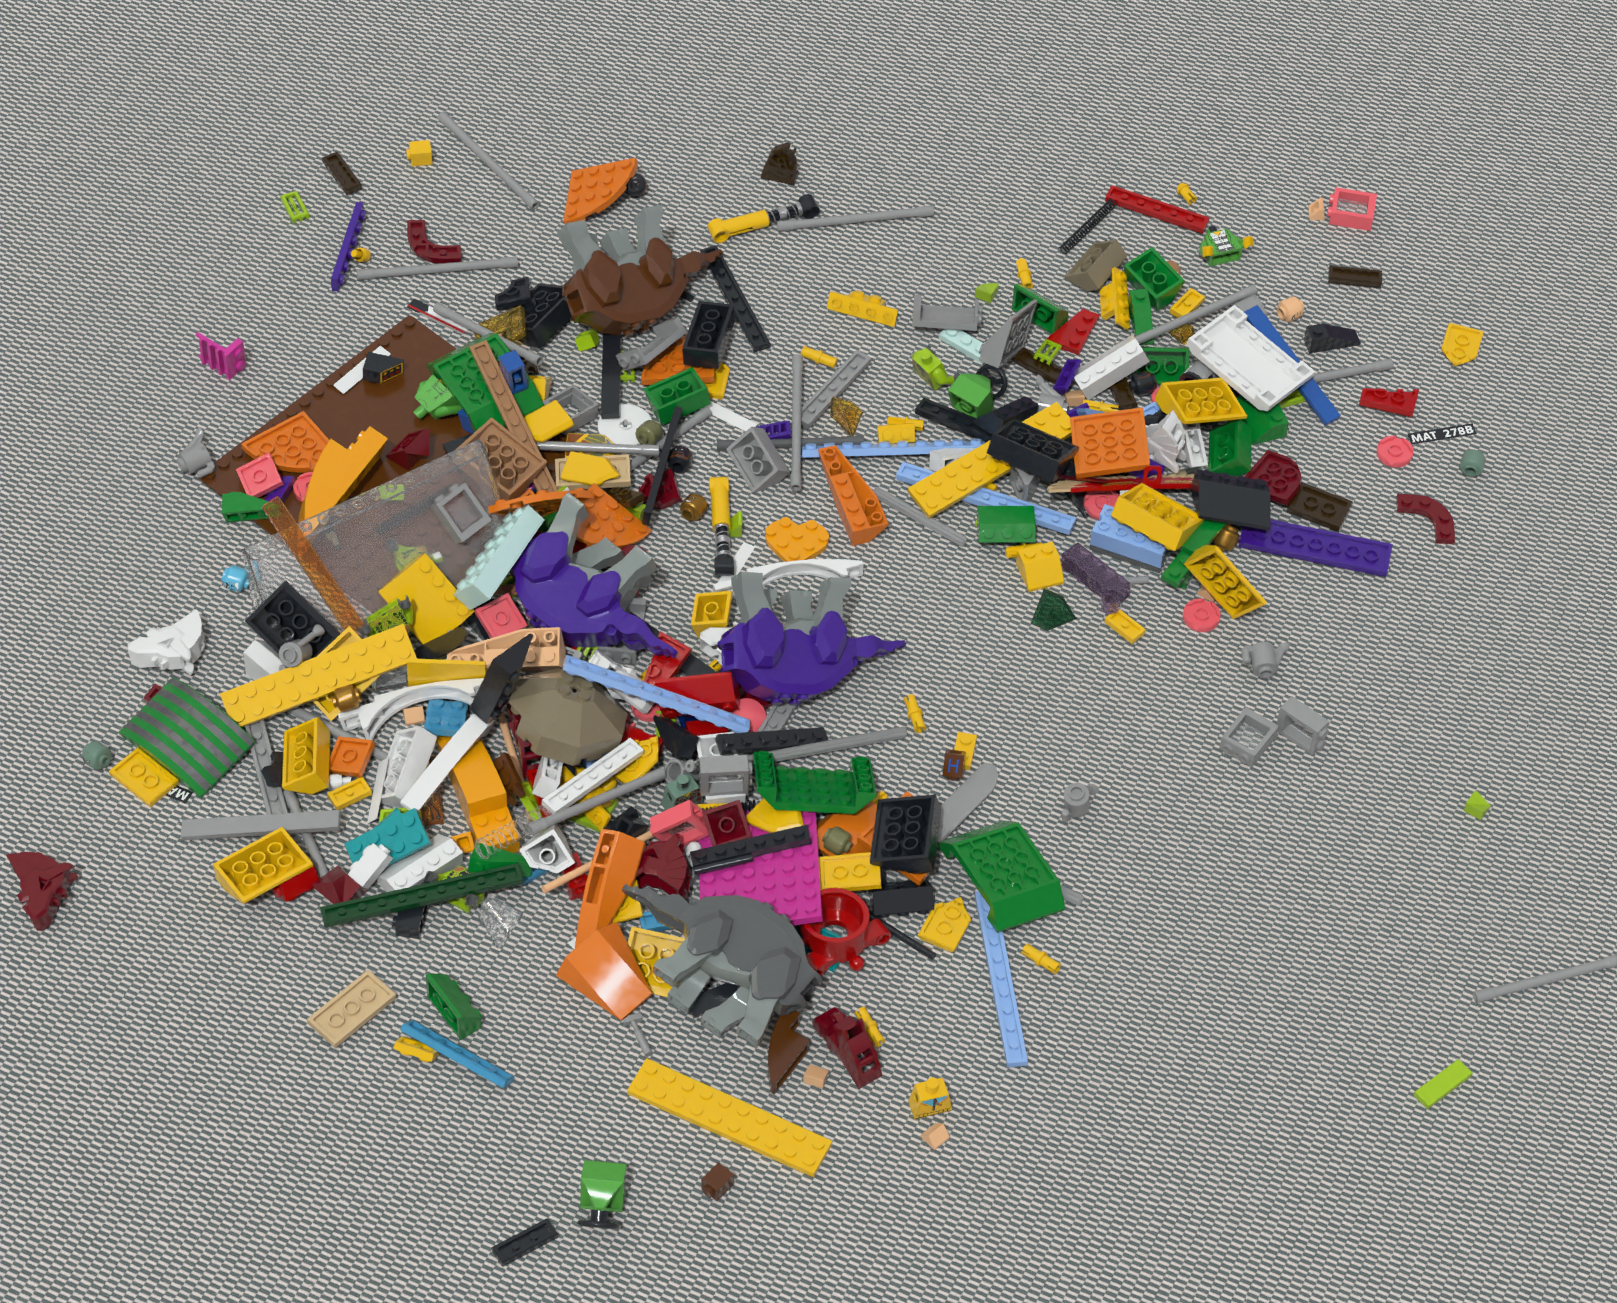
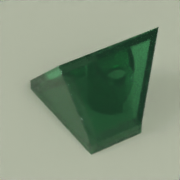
(1052, 611)

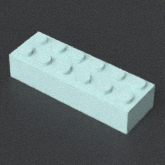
(498, 557)

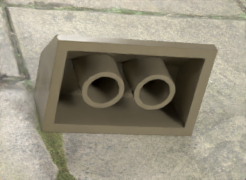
(1096, 265)

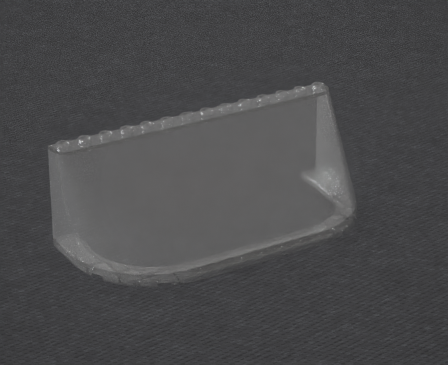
(380, 534)

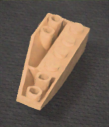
(544, 652)

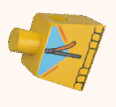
(929, 1098)

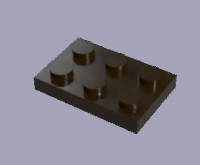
(1320, 506)

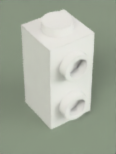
(370, 865)

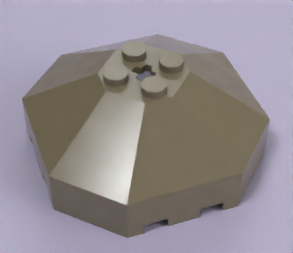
(566, 716)

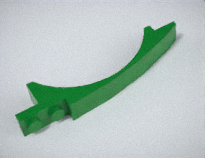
(1177, 573)

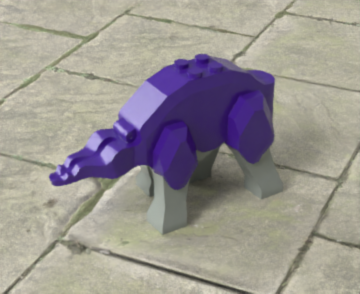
(576, 594)
(796, 657)

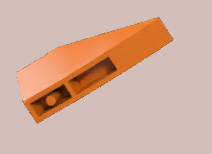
(853, 497)
(612, 867)

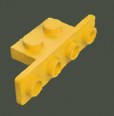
(1115, 299)
(863, 306)
(598, 814)

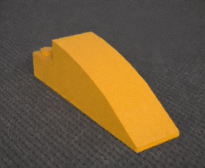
(340, 472)
(481, 795)

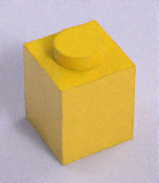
(419, 153)

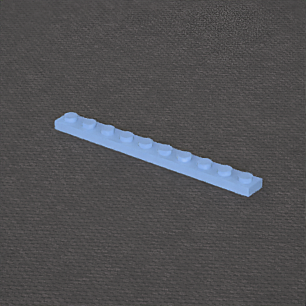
(886, 448)
(984, 497)
(656, 694)
(1002, 988)

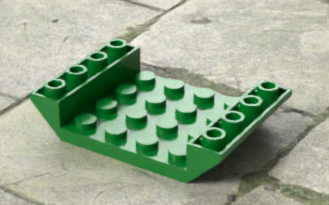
(469, 389)
(814, 789)
(1007, 873)

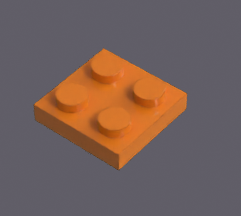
(350, 756)

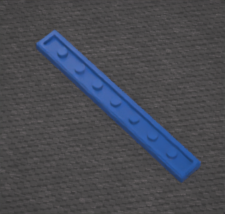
(1309, 390)

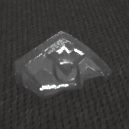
(498, 919)

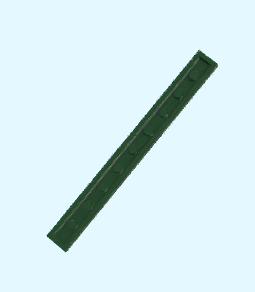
(421, 895)

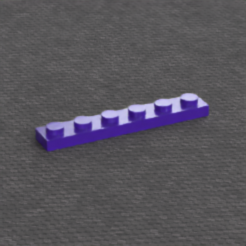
(350, 240)

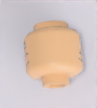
(1290, 309)

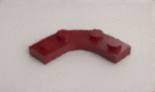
(427, 250)
(1433, 510)

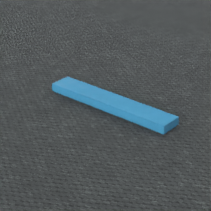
(457, 1053)

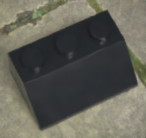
(1019, 409)
(901, 898)

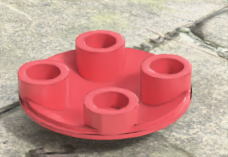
(751, 710)

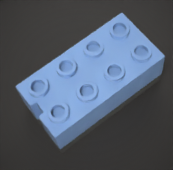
(1125, 544)

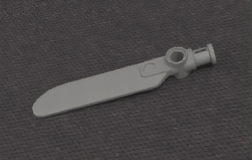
(967, 799)

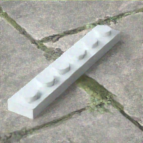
(593, 776)

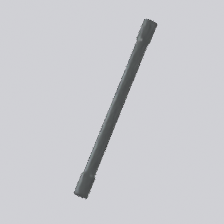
(722, 445)

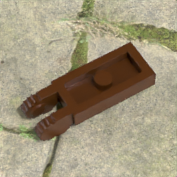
(509, 777)

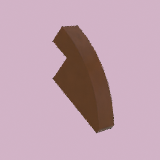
(785, 1050)

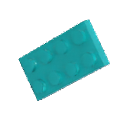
(401, 835)

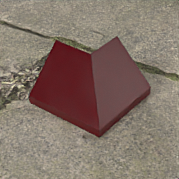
(411, 448)
(726, 823)
(338, 886)

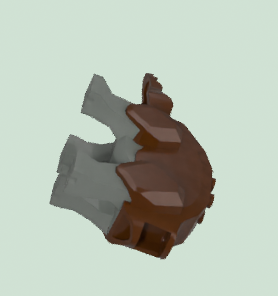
(632, 285)

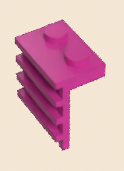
(227, 360)

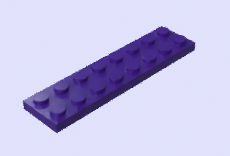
(1319, 547)

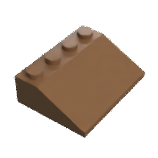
(511, 460)

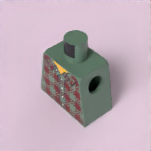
(681, 790)

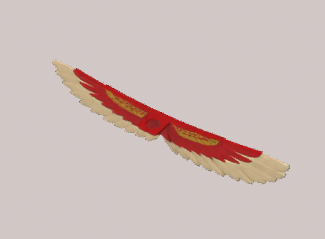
(1127, 482)

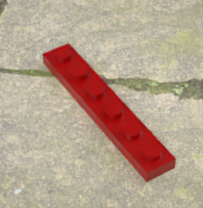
(1157, 209)

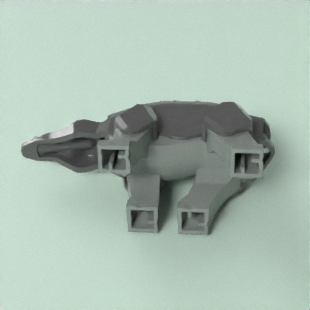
(735, 944)

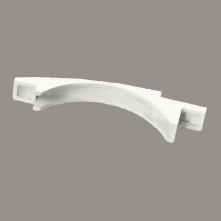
(817, 567)
(374, 714)
(445, 761)

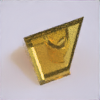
(846, 414)

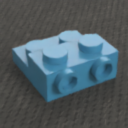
(445, 717)

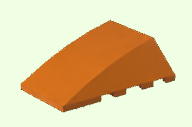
(852, 823)
(606, 972)

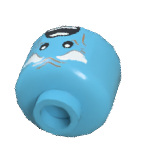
(235, 579)

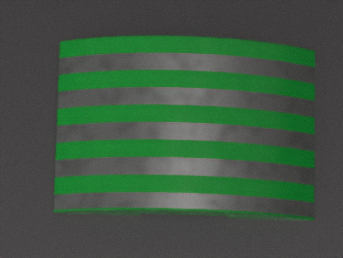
(188, 736)

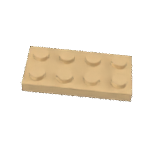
(620, 463)
(351, 1008)

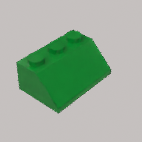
(1154, 273)
(1046, 314)
(1166, 363)
(679, 390)
(1264, 424)
(1230, 448)
(1006, 524)
(453, 1005)

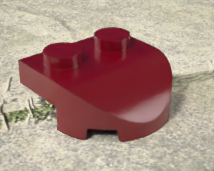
(668, 491)

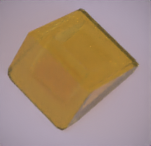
(1182, 333)

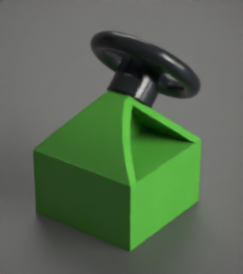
(973, 392)
(602, 1191)

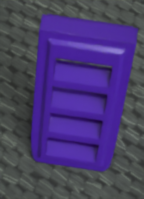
(782, 428)

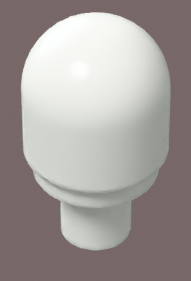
(337, 781)
(692, 846)

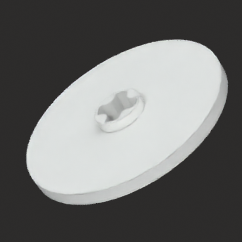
(614, 427)

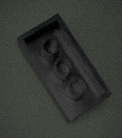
(708, 334)

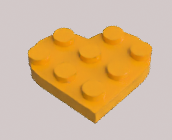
(796, 541)

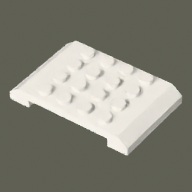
(1248, 360)

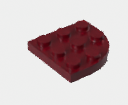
(1281, 475)

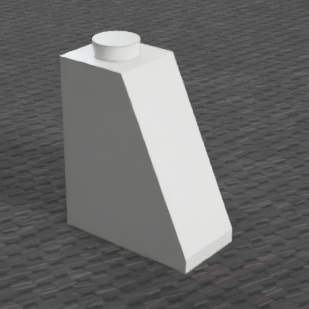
(260, 660)
(548, 850)

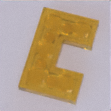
(510, 321)

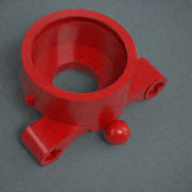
(850, 912)

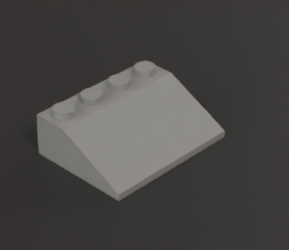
(1008, 338)

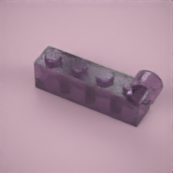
(1096, 576)

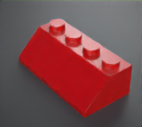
(712, 689)

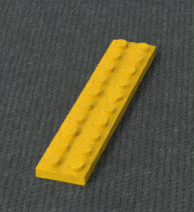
(979, 468)
(318, 676)
(730, 1117)

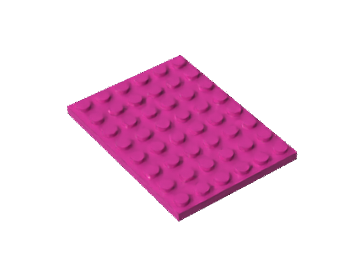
(782, 878)

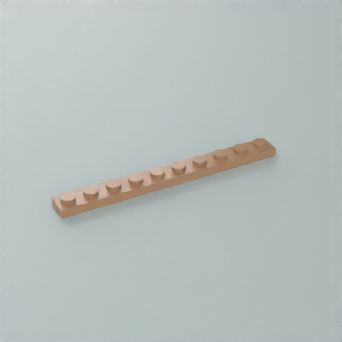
(508, 407)

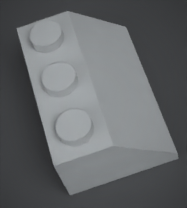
(757, 459)

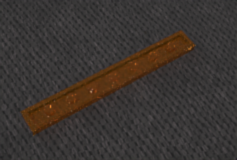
(311, 564)

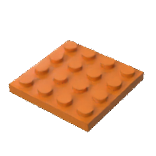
(1110, 442)

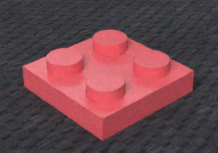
(260, 476)
(500, 616)

